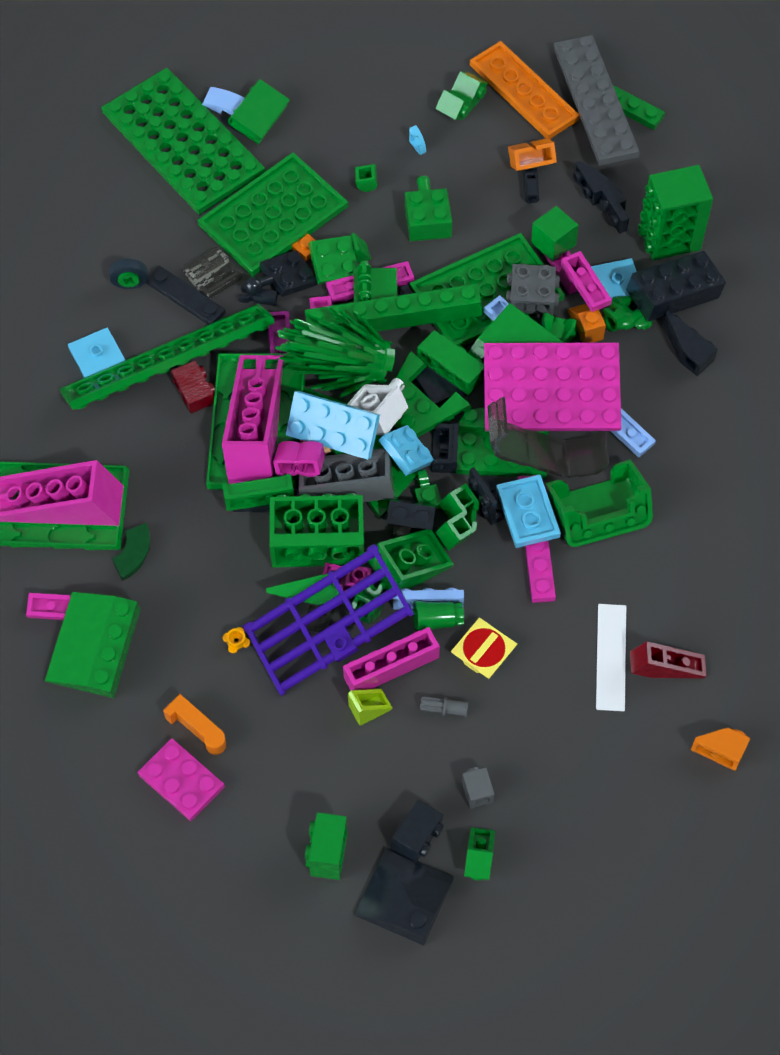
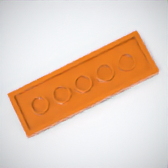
(524, 90)

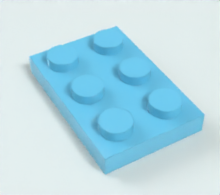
(528, 511)

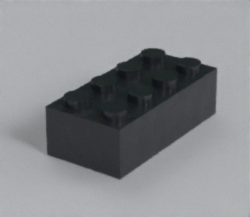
(675, 285)

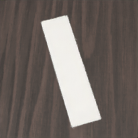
(611, 657)

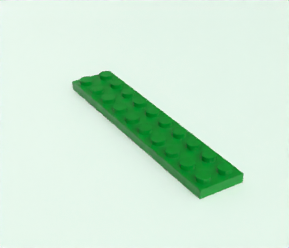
(165, 356)

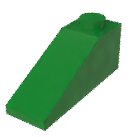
(293, 588)

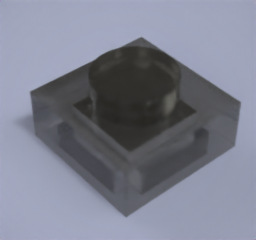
(321, 623)

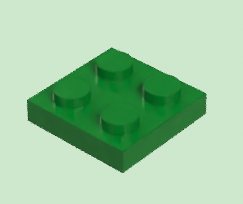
(333, 258)

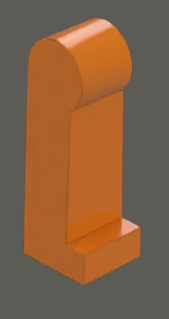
(197, 723)

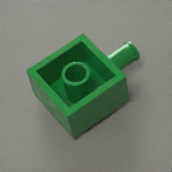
(428, 212)

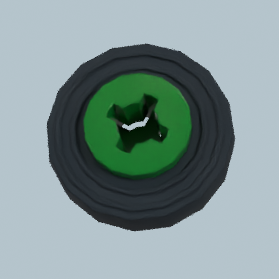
(128, 273)

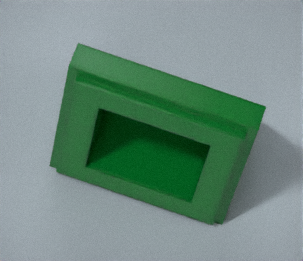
(360, 248)

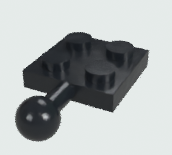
(286, 273)

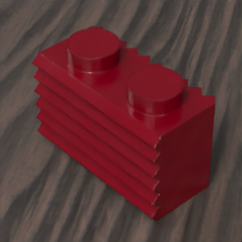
(193, 386)

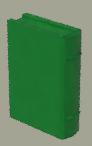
(258, 111)

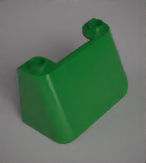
(602, 508)

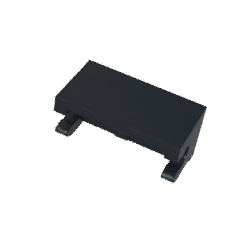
(445, 448)

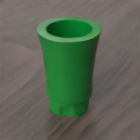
(437, 615)

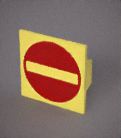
(483, 648)

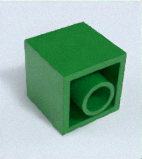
(554, 233)

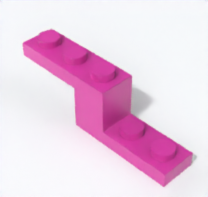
(579, 276)

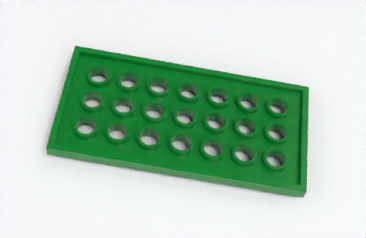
(180, 151)

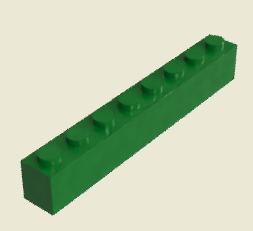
(408, 309)

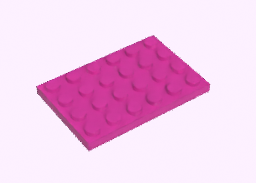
(555, 385)

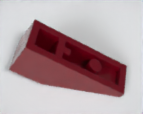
(666, 662)

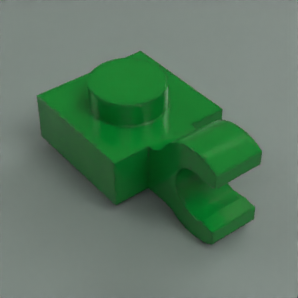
(426, 493)

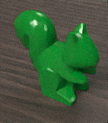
(620, 317)

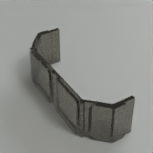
(545, 452)

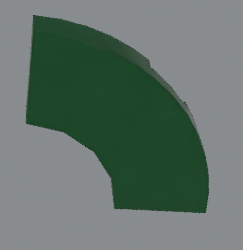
(135, 551)

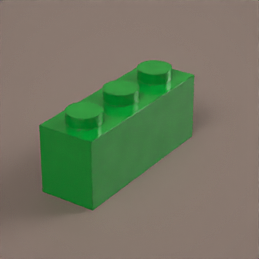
(451, 362)

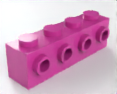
(392, 661)

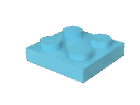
(406, 450)

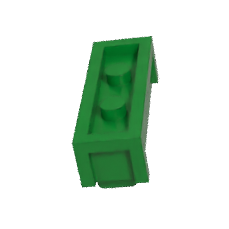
(256, 492)

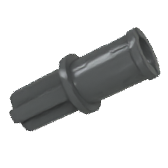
(444, 706)

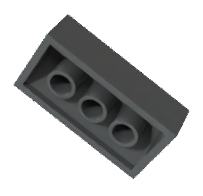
(353, 474)

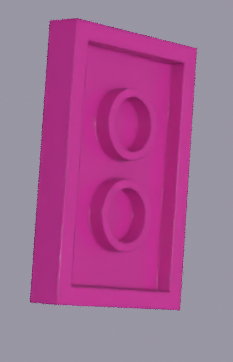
(181, 779)

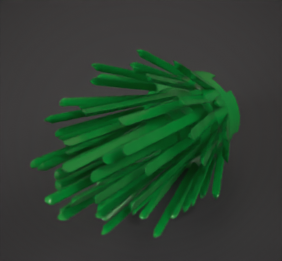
(336, 355)

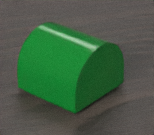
(366, 177)

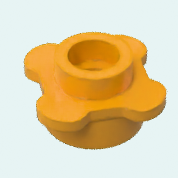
(236, 633)

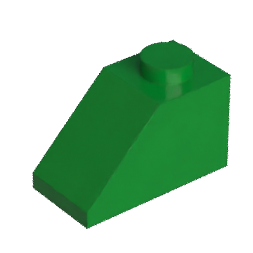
(479, 853)

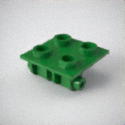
(374, 282)

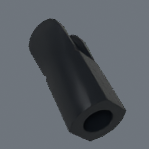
(531, 185)

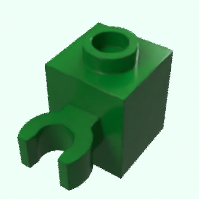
(366, 596)

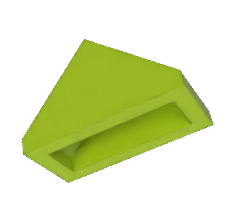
(368, 704)

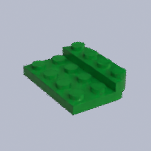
(476, 450)

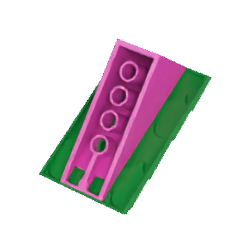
(250, 416)
(62, 505)

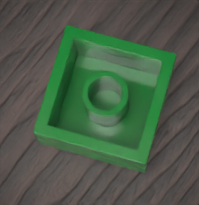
(328, 845)

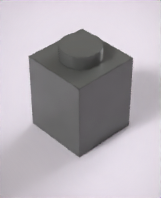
(477, 787)

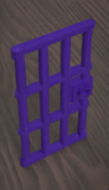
(337, 634)

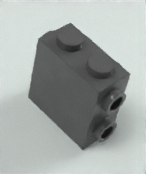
(533, 288)

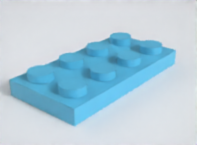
(333, 424)

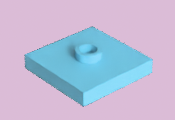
(615, 276)
(95, 352)

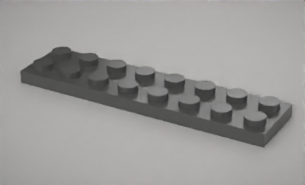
(596, 100)

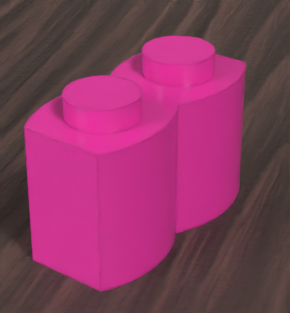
(299, 458)

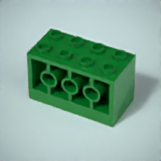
(675, 212)
(316, 530)

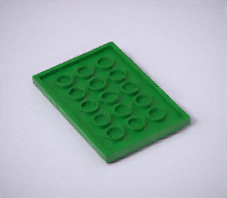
(272, 213)
(489, 271)

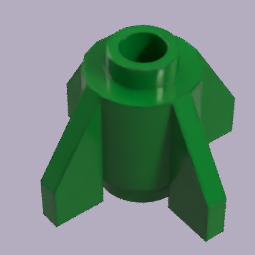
(560, 327)

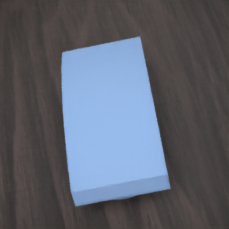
(221, 99)

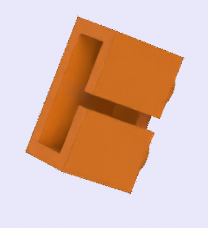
(529, 156)

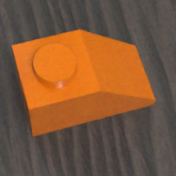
(589, 324)
(722, 746)

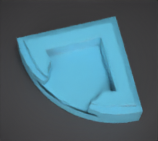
(416, 140)

